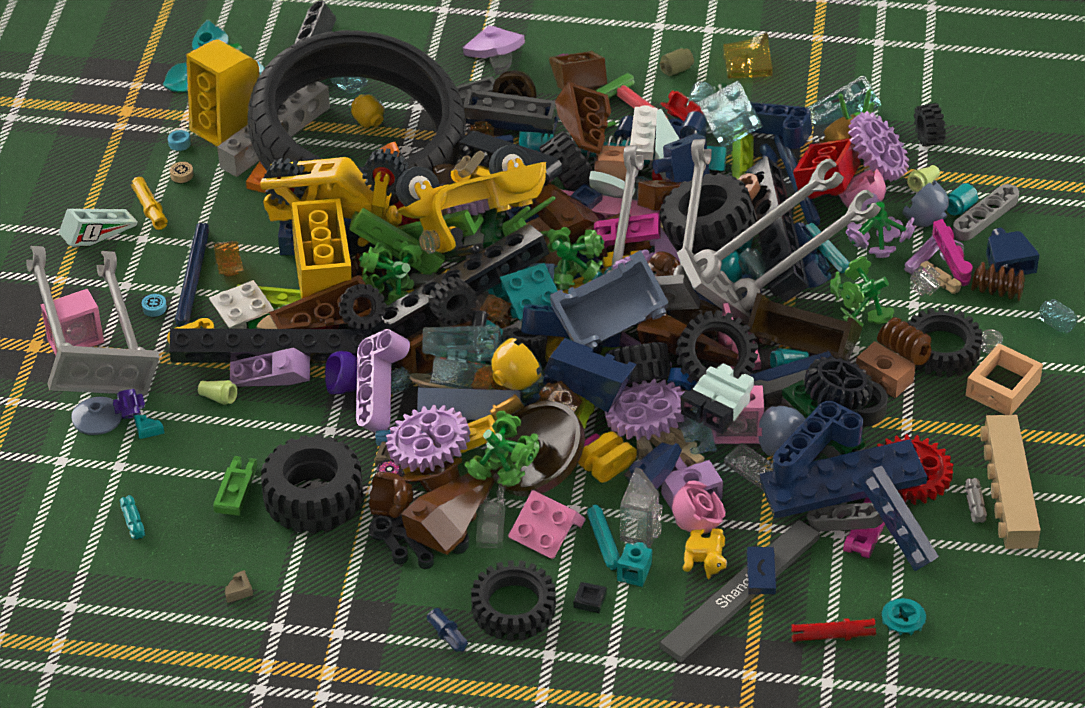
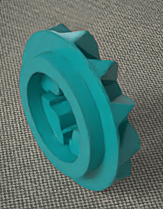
(909, 609)

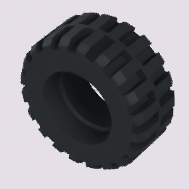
(722, 212)
(316, 507)

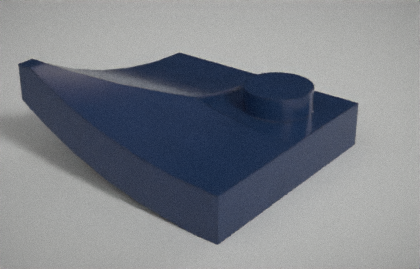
(657, 464)

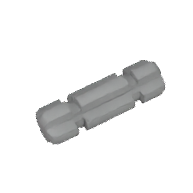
(975, 500)

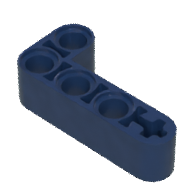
(785, 120)
(694, 123)
(544, 321)
(824, 424)

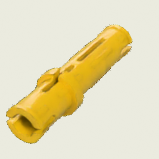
(152, 208)

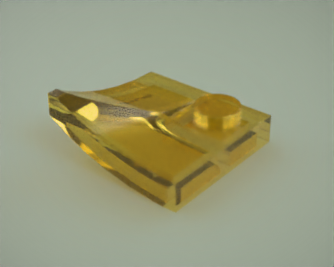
(748, 58)

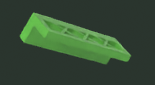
(461, 219)
(376, 229)

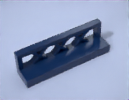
(898, 518)

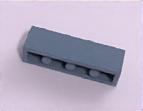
(470, 402)

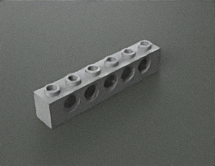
(296, 112)

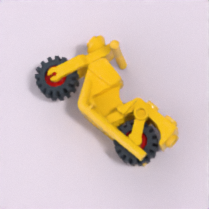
(335, 179)

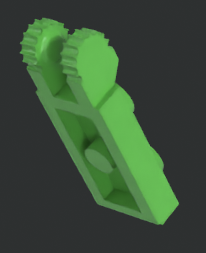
(235, 487)

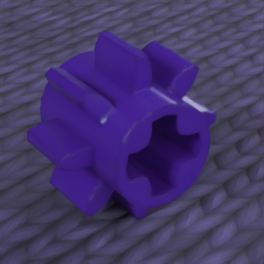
(128, 403)

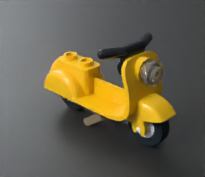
(510, 182)

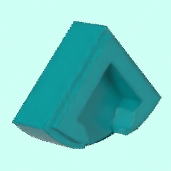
(147, 427)

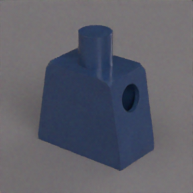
(678, 160)
(1011, 251)

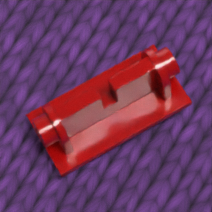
(677, 105)

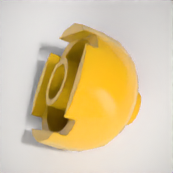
(514, 366)

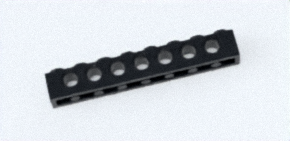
(779, 237)
(480, 272)
(230, 345)

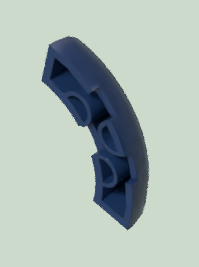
(814, 263)

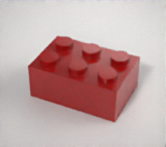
(840, 152)

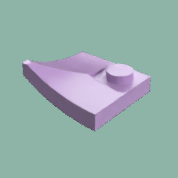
(493, 42)

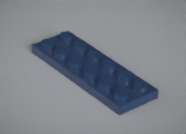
(836, 478)

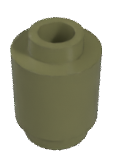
(676, 61)

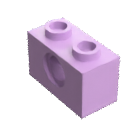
(700, 472)

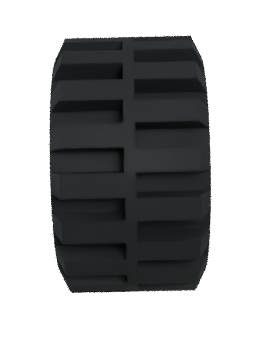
(575, 166)
(650, 359)

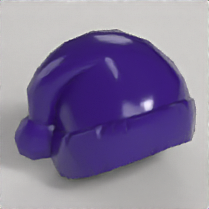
(341, 373)

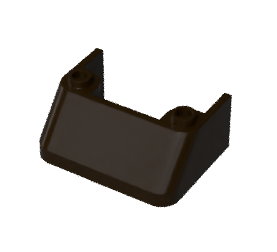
(802, 329)

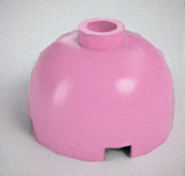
(864, 181)
(697, 508)

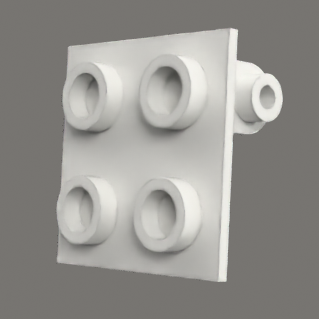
(241, 305)

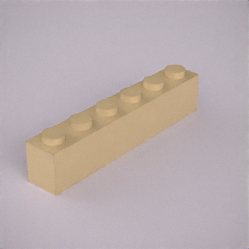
(1011, 482)

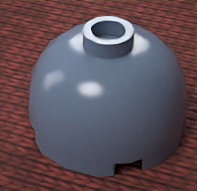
(928, 205)
(777, 426)

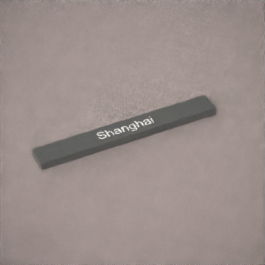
(734, 595)

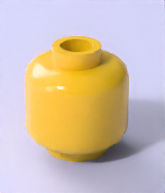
(367, 110)

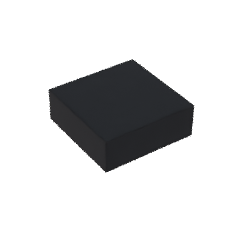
(590, 597)

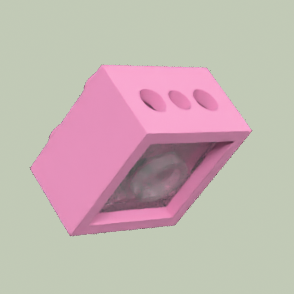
(78, 320)
(746, 426)

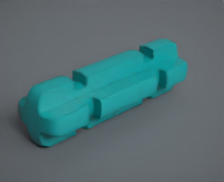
(132, 517)

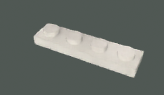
(644, 130)

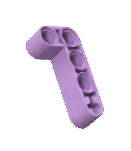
(374, 378)

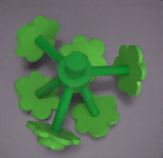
(857, 296)

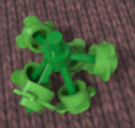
(570, 264)
(397, 272)
(498, 452)

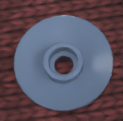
(95, 416)

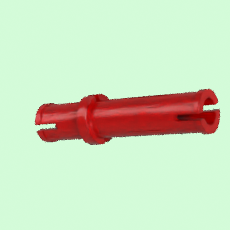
(831, 630)

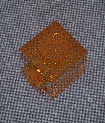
(560, 393)

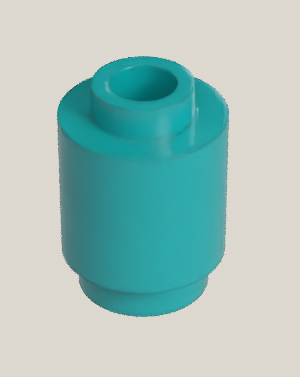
(962, 199)

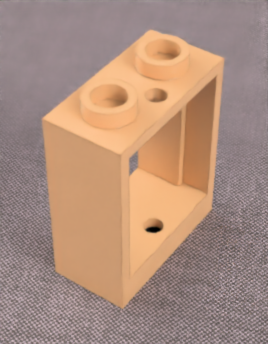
(1004, 399)

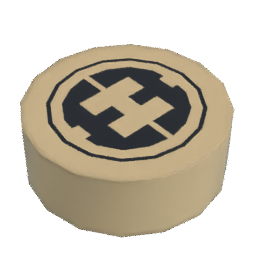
(181, 172)

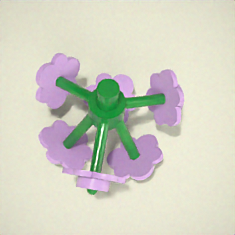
(887, 230)

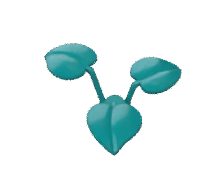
(176, 77)

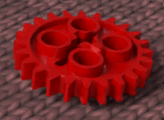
(937, 468)

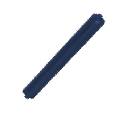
(790, 163)
(192, 274)

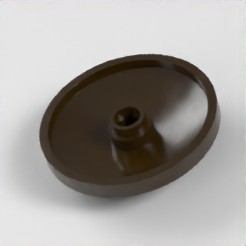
(560, 446)

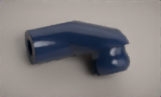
(766, 150)

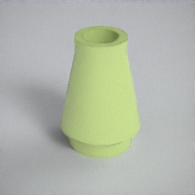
(921, 177)
(219, 391)

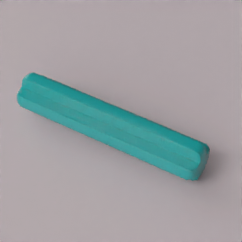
(828, 249)
(603, 536)

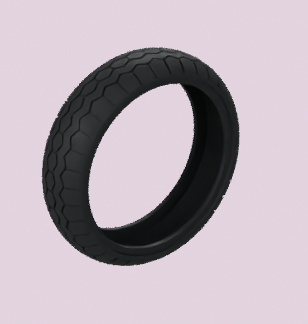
(363, 56)

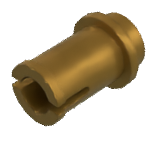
(510, 406)

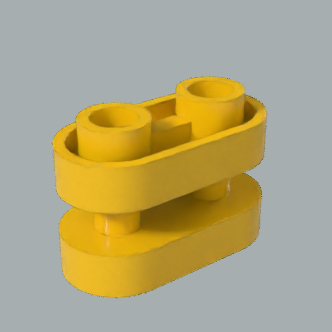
(607, 456)

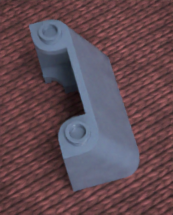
(610, 303)

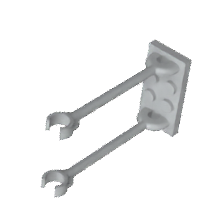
(705, 266)
(678, 286)
(95, 367)

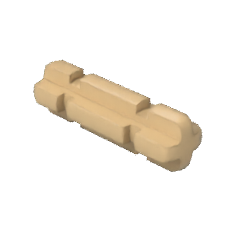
(952, 286)

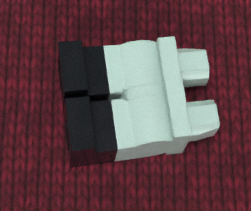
(717, 396)

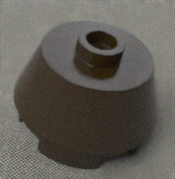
(515, 83)

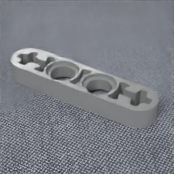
(989, 214)

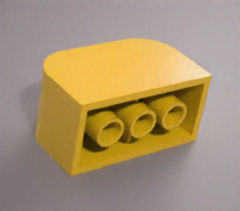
(219, 90)
(320, 245)

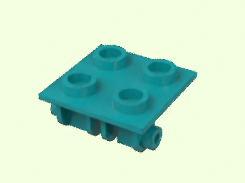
(528, 287)

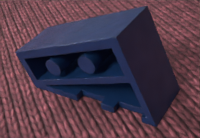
(588, 373)

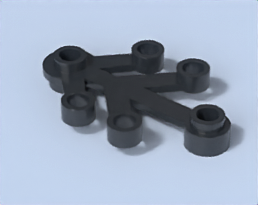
(387, 529)

